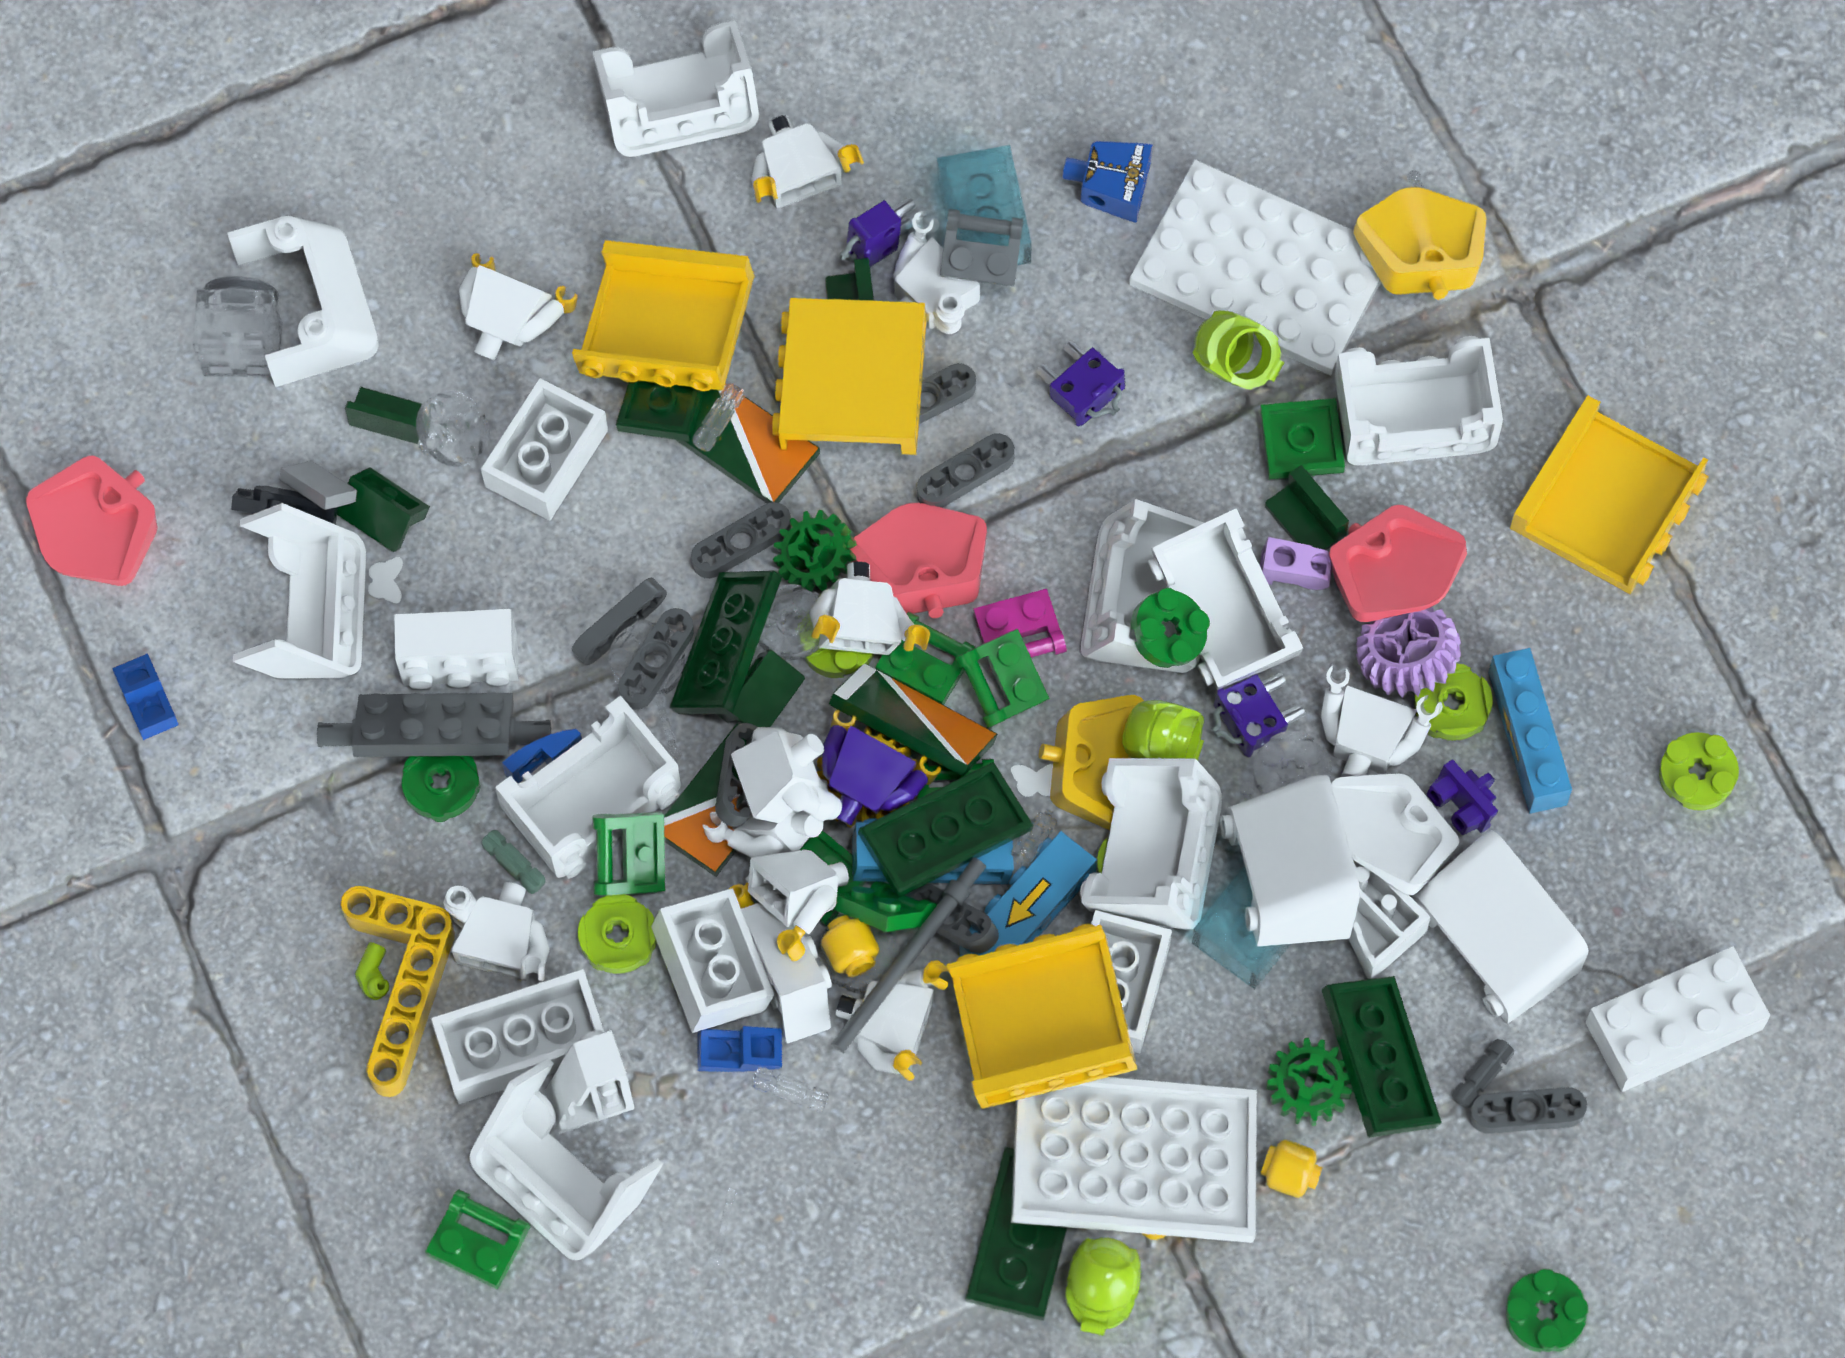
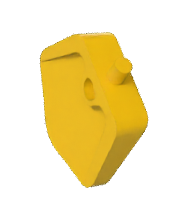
(1423, 241)
(1081, 756)

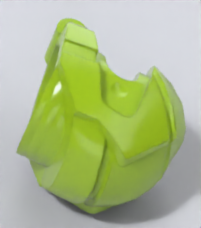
(1226, 344)
(1163, 731)
(1105, 1279)

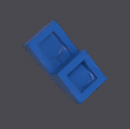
(145, 696)
(540, 751)
(739, 1050)

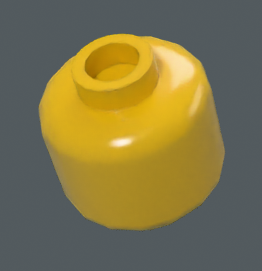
(850, 946)
(1291, 1168)

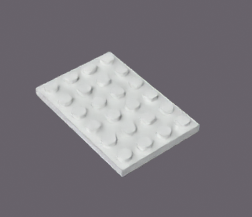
(1260, 258)
(1138, 1159)

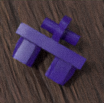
(1468, 794)

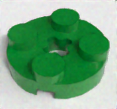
(1189, 623)
(441, 802)
(1546, 1288)

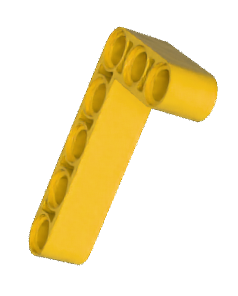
(408, 980)

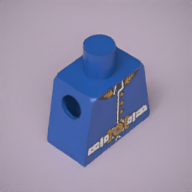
(1112, 177)

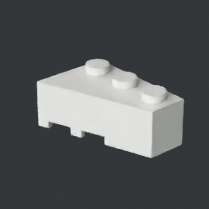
(1384, 923)
(797, 985)
(589, 1083)

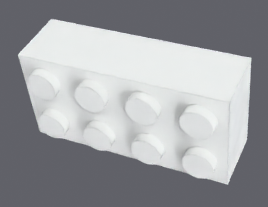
(1677, 1019)
(513, 1033)

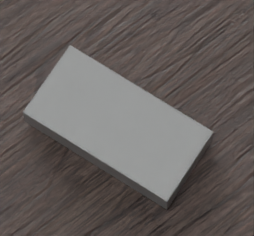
(318, 485)

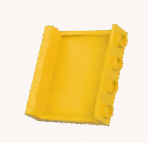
(666, 316)
(851, 372)
(1608, 498)
(1042, 1015)

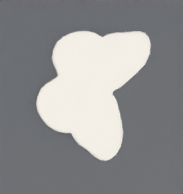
(383, 580)
(1031, 782)

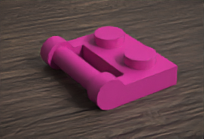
(1027, 613)

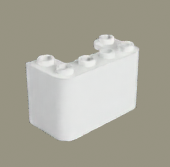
(1419, 405)
(607, 772)

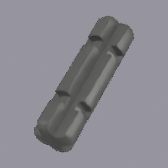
(1483, 1073)

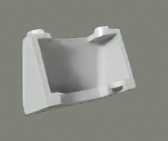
(679, 97)
(1124, 579)
(1227, 584)
(1156, 842)
(1295, 863)
(1503, 926)

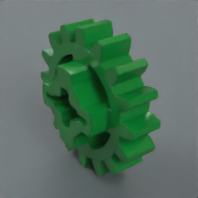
(801, 545)
(1295, 1076)

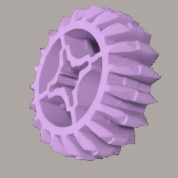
(1409, 651)

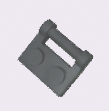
(980, 260)

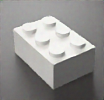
(544, 449)
(456, 648)
(712, 960)
(1138, 963)

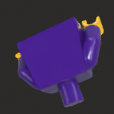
(869, 771)

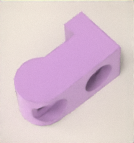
(1295, 564)

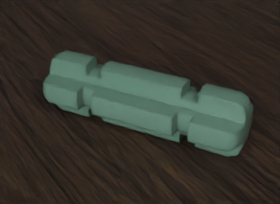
(513, 861)

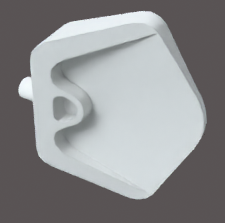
(1394, 829)

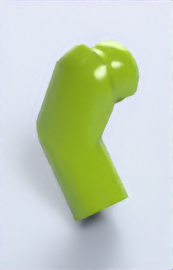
(368, 972)

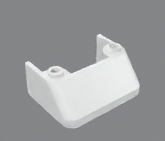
(344, 327)
(324, 596)
(544, 1178)

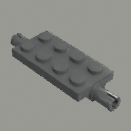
(432, 725)

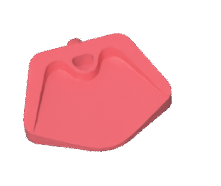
(93, 522)
(925, 556)
(1396, 564)

